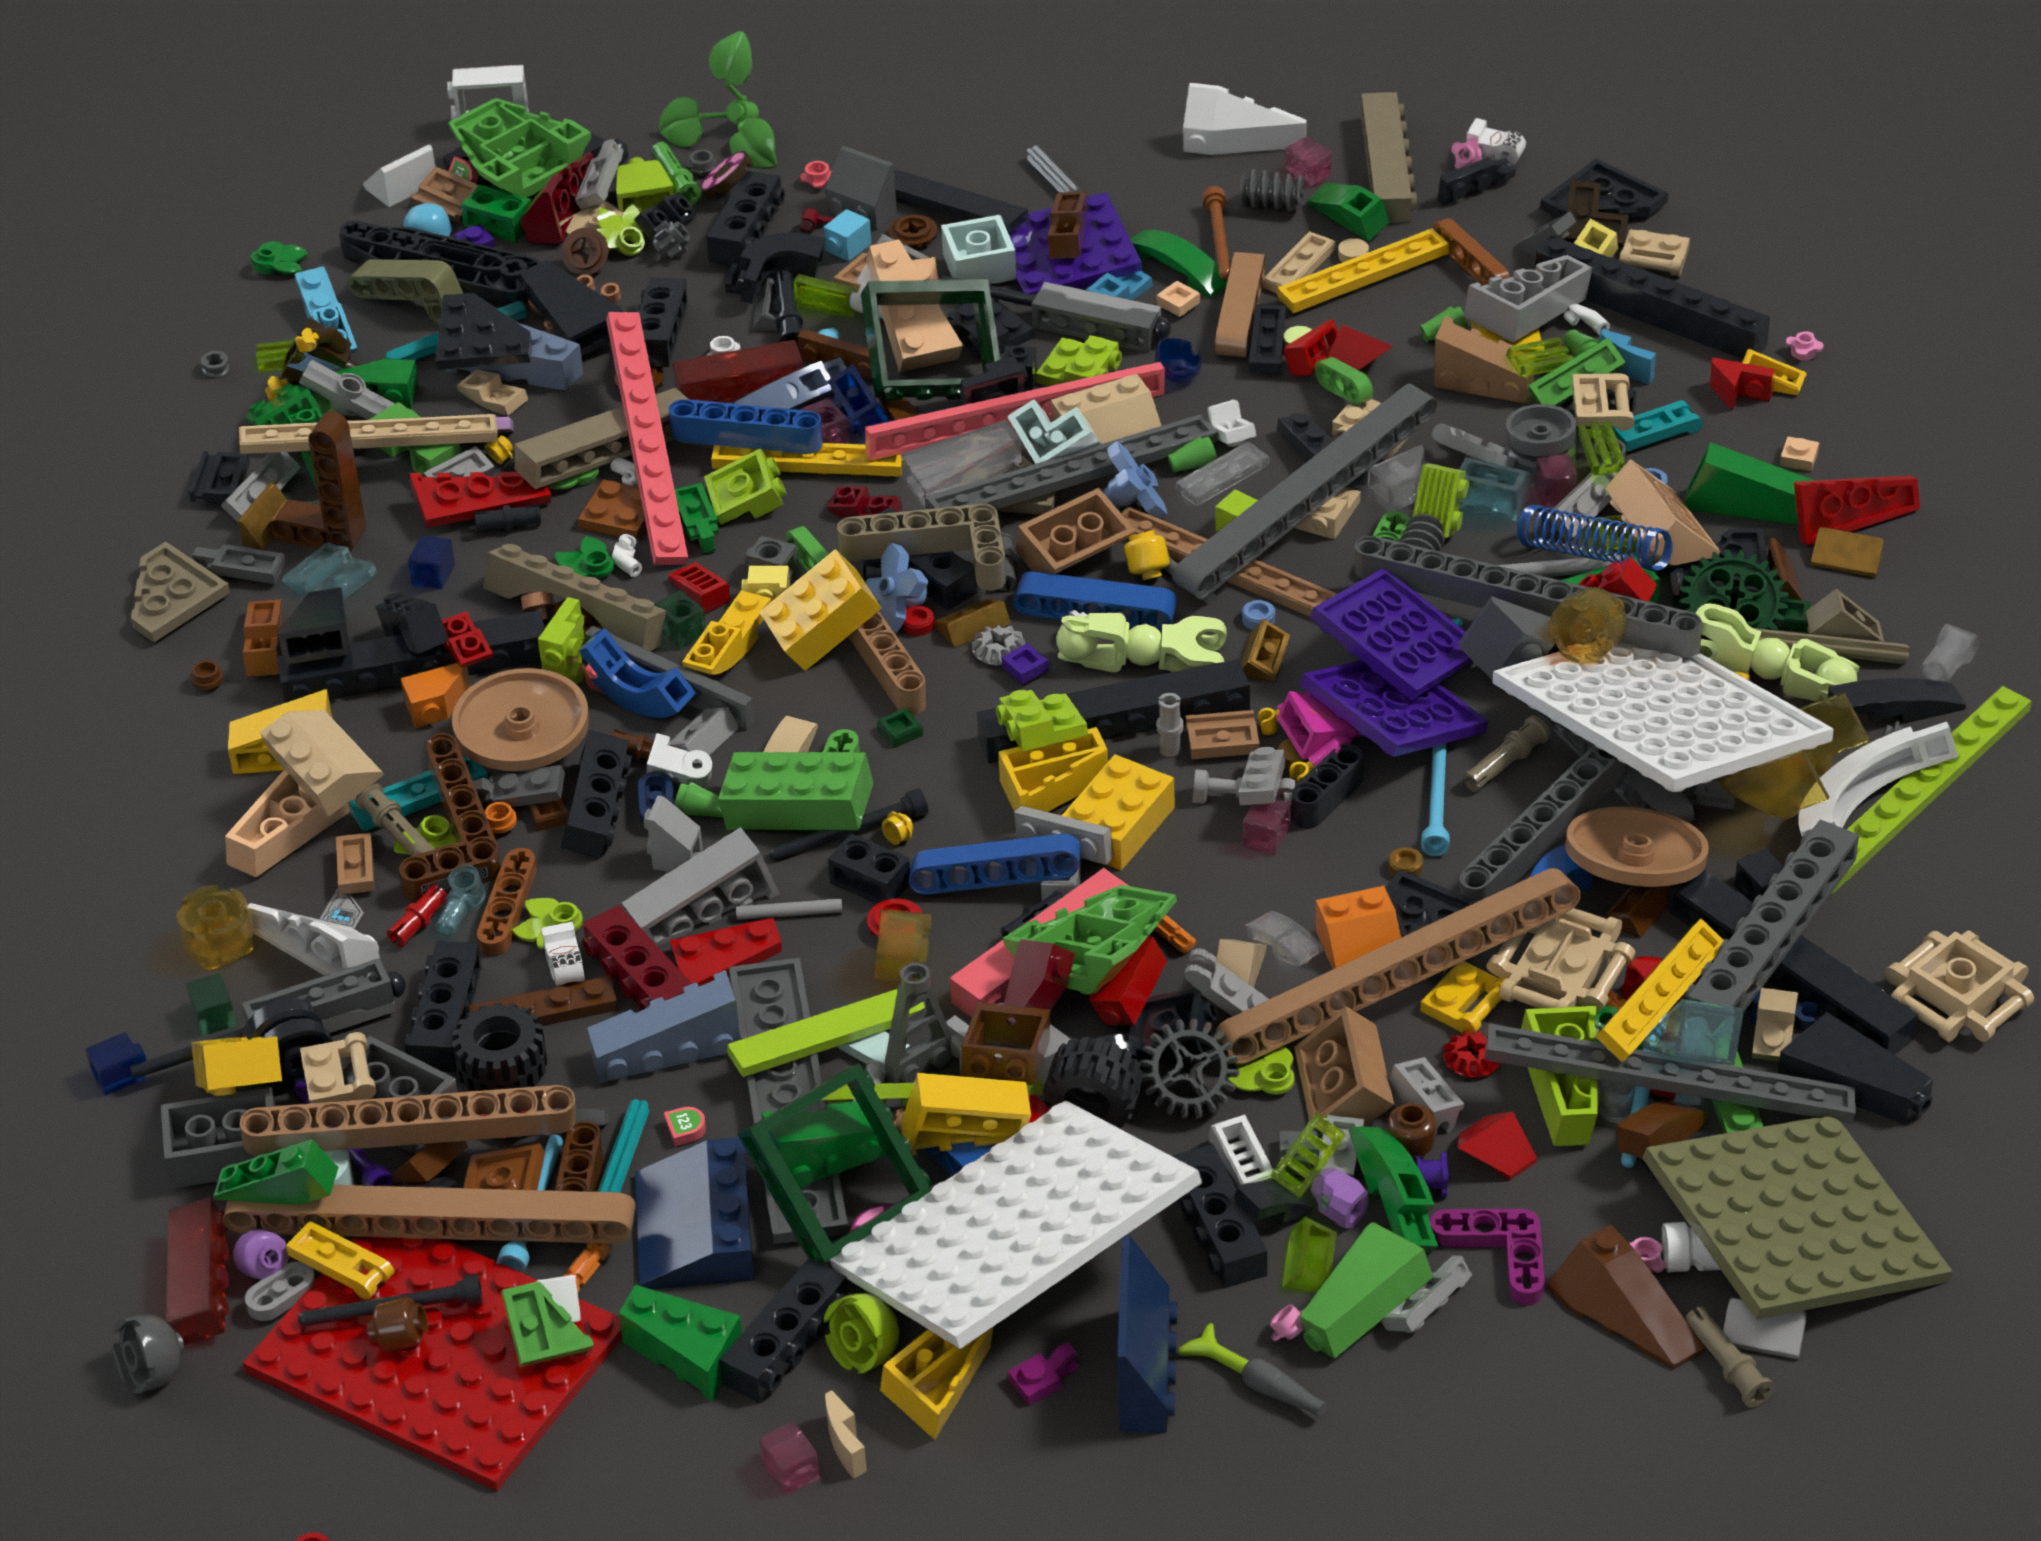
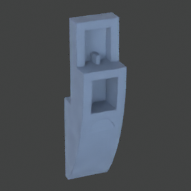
(797, 388)

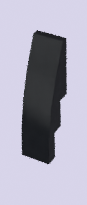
(1901, 697)

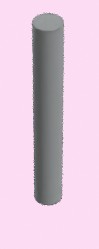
(789, 909)

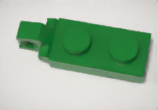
(697, 516)

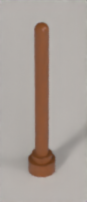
(1214, 202)

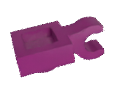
(1039, 1377)

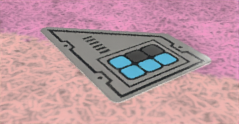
(342, 910)

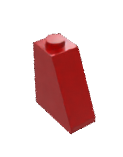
(1126, 995)

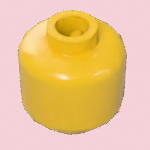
(1146, 554)

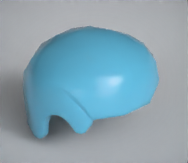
(428, 218)

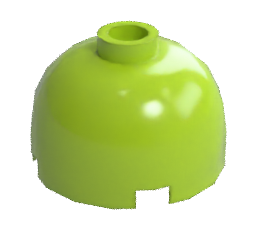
(861, 1331)

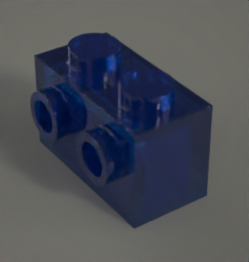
(856, 400)

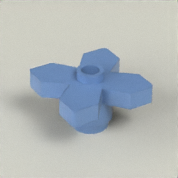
(1133, 483)
(897, 586)

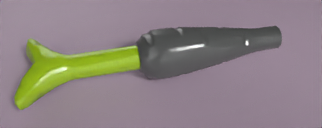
(1256, 1373)

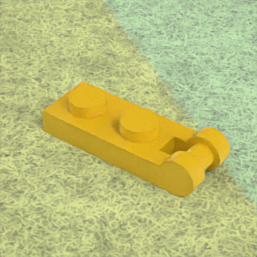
(339, 1259)

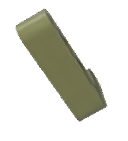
(406, 281)

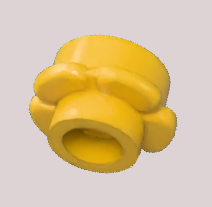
(500, 450)
(897, 828)

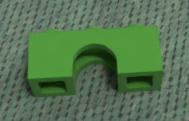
(422, 456)

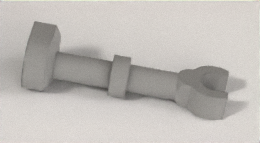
(1204, 783)

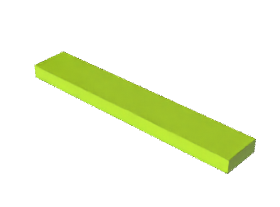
(815, 1034)

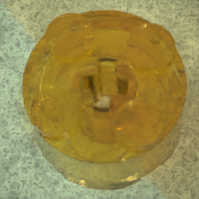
(1586, 609)
(215, 926)
(901, 942)

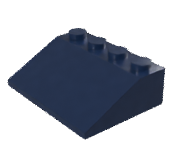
(695, 1217)
(1144, 1344)

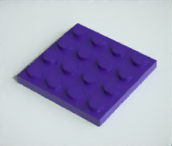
(1103, 251)
(1394, 632)
(1386, 715)

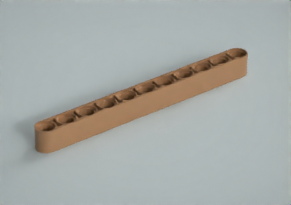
(1399, 964)
(448, 1214)

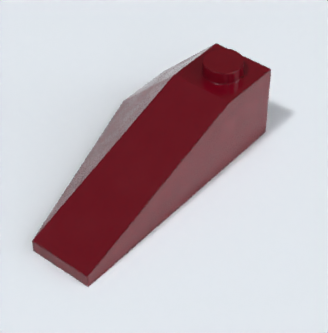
(555, 204)

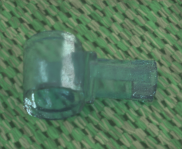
(465, 895)

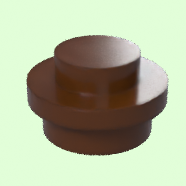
(206, 675)

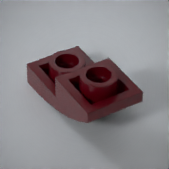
(856, 501)

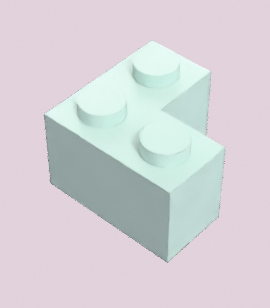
(1052, 439)

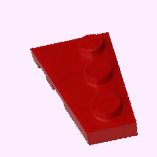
(714, 951)

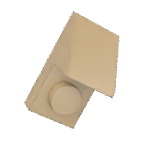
(1774, 1023)

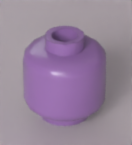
(260, 1254)

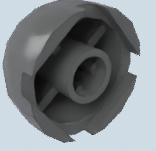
(147, 1351)

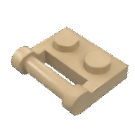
(1655, 251)
(1592, 402)
(325, 1074)

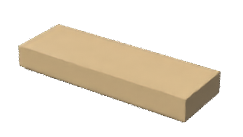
(1300, 261)

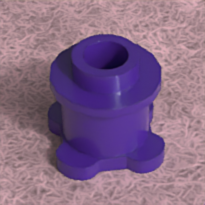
(1435, 1173)

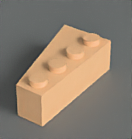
(916, 332)
(276, 826)

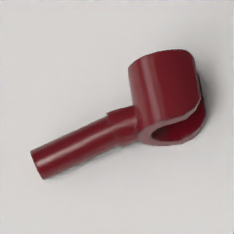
(811, 219)

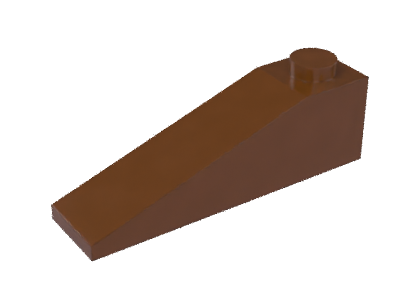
(1619, 1291)

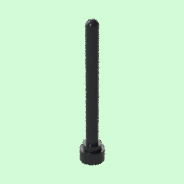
(911, 804)
(464, 1291)

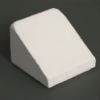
(564, 1294)

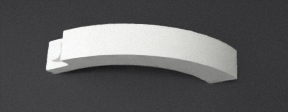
(1874, 767)

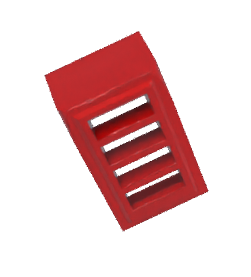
(1310, 348)
(701, 586)

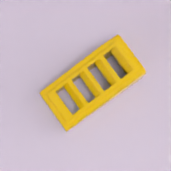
(1782, 372)

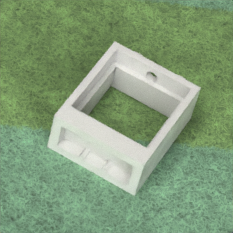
(486, 78)

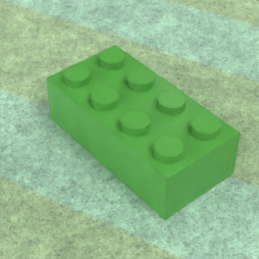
(796, 791)

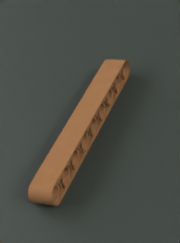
(424, 1109)

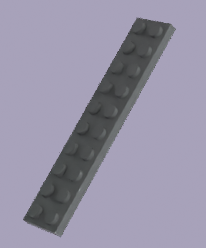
(766, 999)

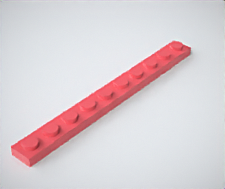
(925, 429)
(646, 439)

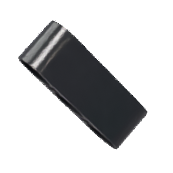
(1327, 786)

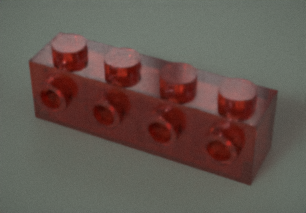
(735, 373)
(197, 1270)

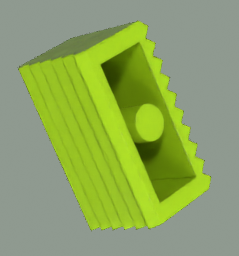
(1440, 495)

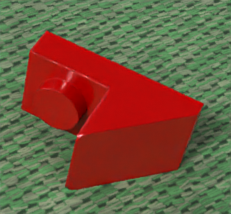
(1737, 379)

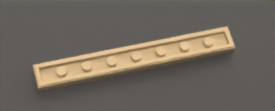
(374, 433)

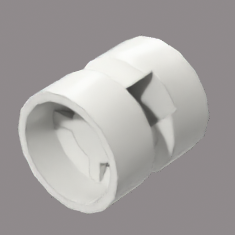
(1684, 1249)

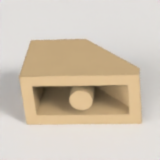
(1241, 958)

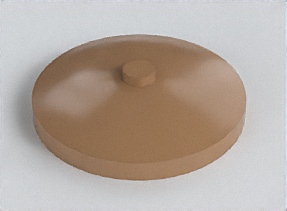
(520, 719)
(1636, 846)

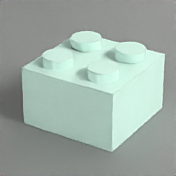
(979, 250)

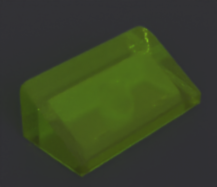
(1309, 1256)

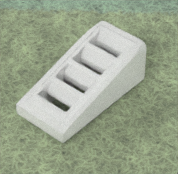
(1240, 1128)

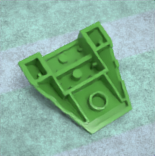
(516, 146)
(1099, 934)

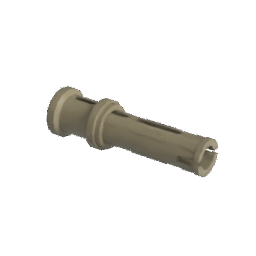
(1515, 746)
(392, 818)
(1737, 1367)

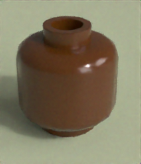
(1414, 1128)
(398, 1324)

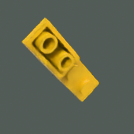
(730, 638)

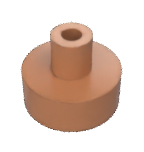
(538, 601)

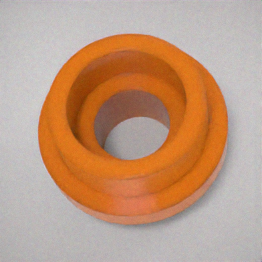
(501, 817)

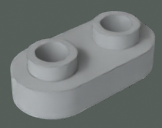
(277, 1292)

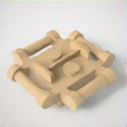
(1564, 962)
(1962, 981)

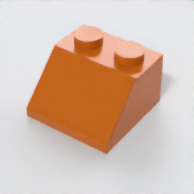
(1355, 924)

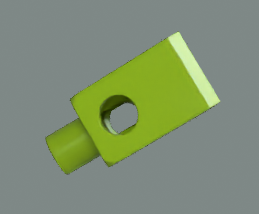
(642, 184)

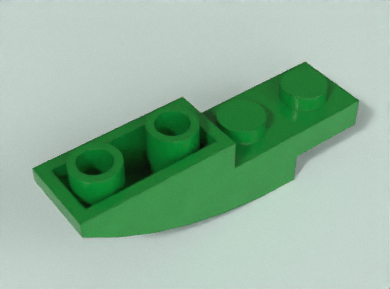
(1398, 1181)

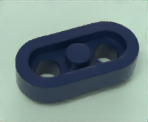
(651, 786)

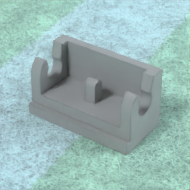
(1421, 1084)

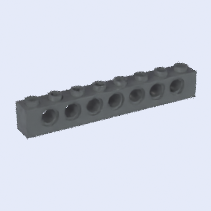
(1777, 918)

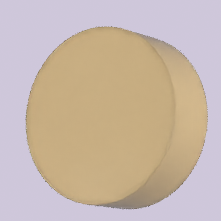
(1351, 249)

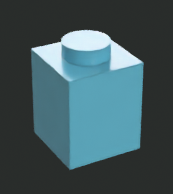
(847, 235)

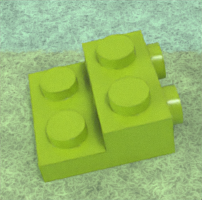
(1079, 360)
(745, 487)
(562, 640)
(1039, 722)

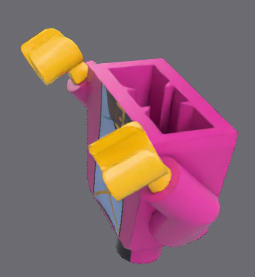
(1310, 728)

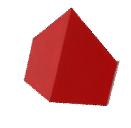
(1356, 348)
(1499, 1143)

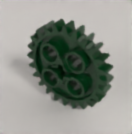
(1763, 606)

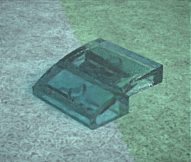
(330, 568)

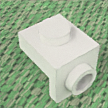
(1229, 424)

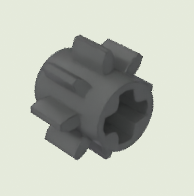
(671, 239)

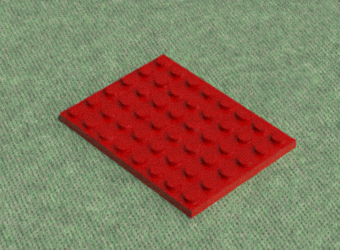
(454, 1393)

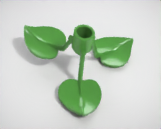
(681, 118)

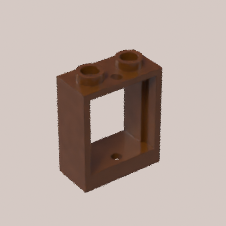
(992, 1026)

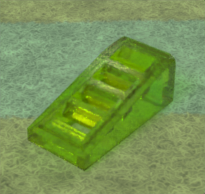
(1288, 1181)

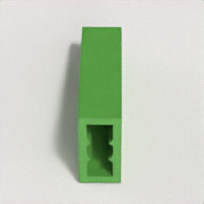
(1363, 1289)

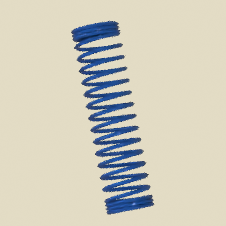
(1644, 561)

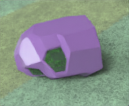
(1339, 1197)

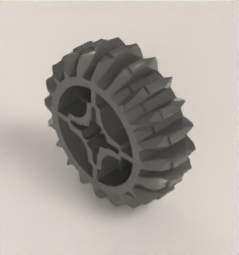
(1216, 1052)

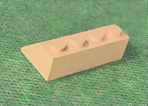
(1654, 504)

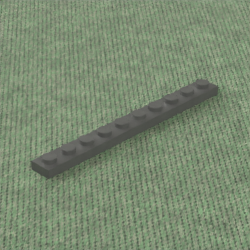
(1074, 467)
(1670, 1073)

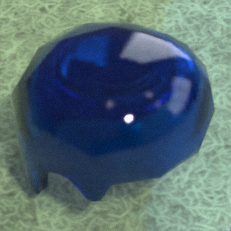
(1178, 360)

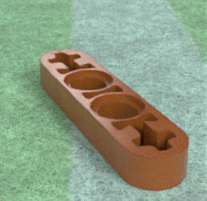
(1469, 253)
(502, 900)

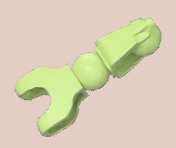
(1176, 647)
(1740, 647)

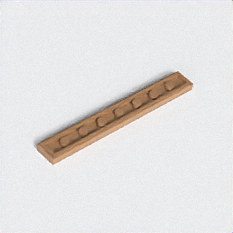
(1254, 577)

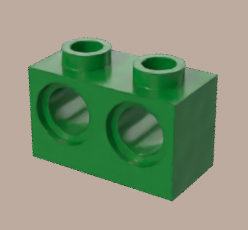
(496, 211)

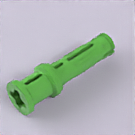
(680, 177)

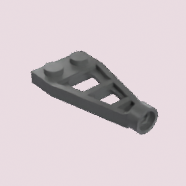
(932, 1050)

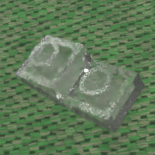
(1288, 938)

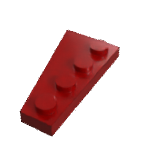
(457, 498)
(1852, 503)

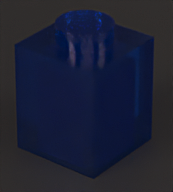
(431, 562)
(111, 1061)

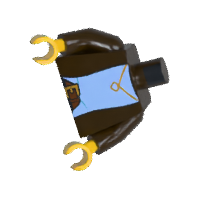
(313, 343)

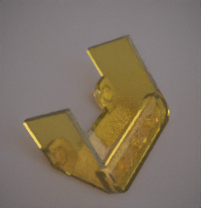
(1793, 781)

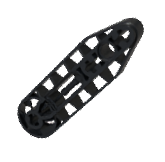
(478, 268)

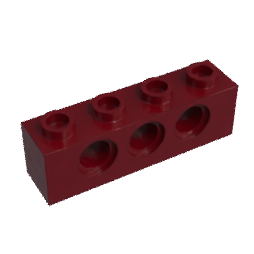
(631, 958)

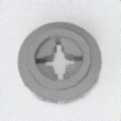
(991, 652)

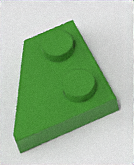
(540, 1326)

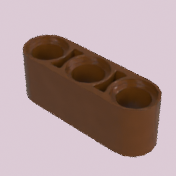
(581, 1159)

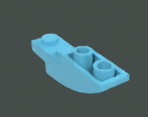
(322, 303)

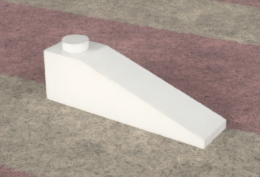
(1228, 124)
(312, 941)

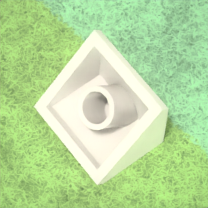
(402, 177)

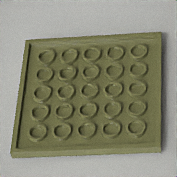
(1796, 1216)

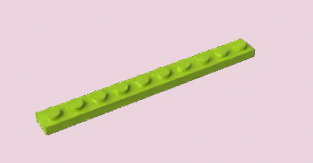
(1923, 786)

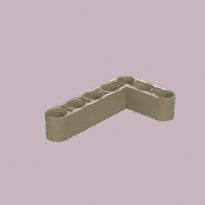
(931, 532)

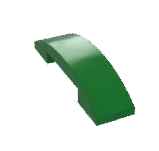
(1183, 257)

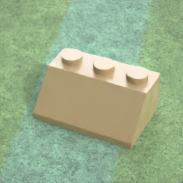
(1112, 408)
(320, 757)

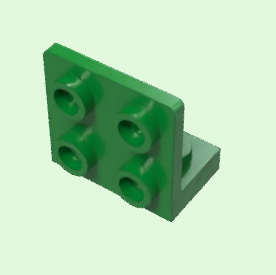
(288, 401)

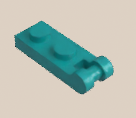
(1659, 425)

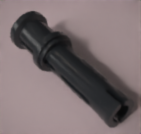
(788, 320)

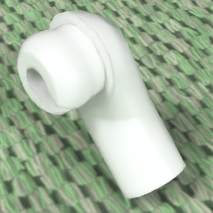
(1588, 315)
(626, 469)
(623, 555)

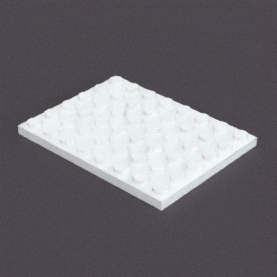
(1665, 712)
(1014, 1222)

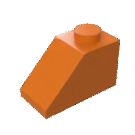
(434, 693)

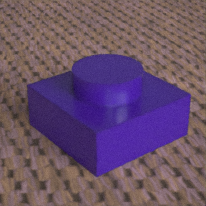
(476, 234)
(1025, 663)

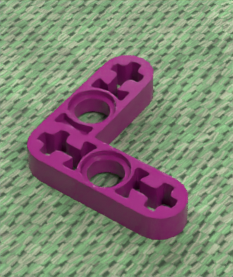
(1513, 1239)

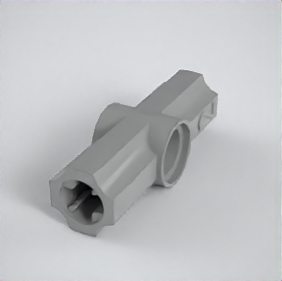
(344, 391)

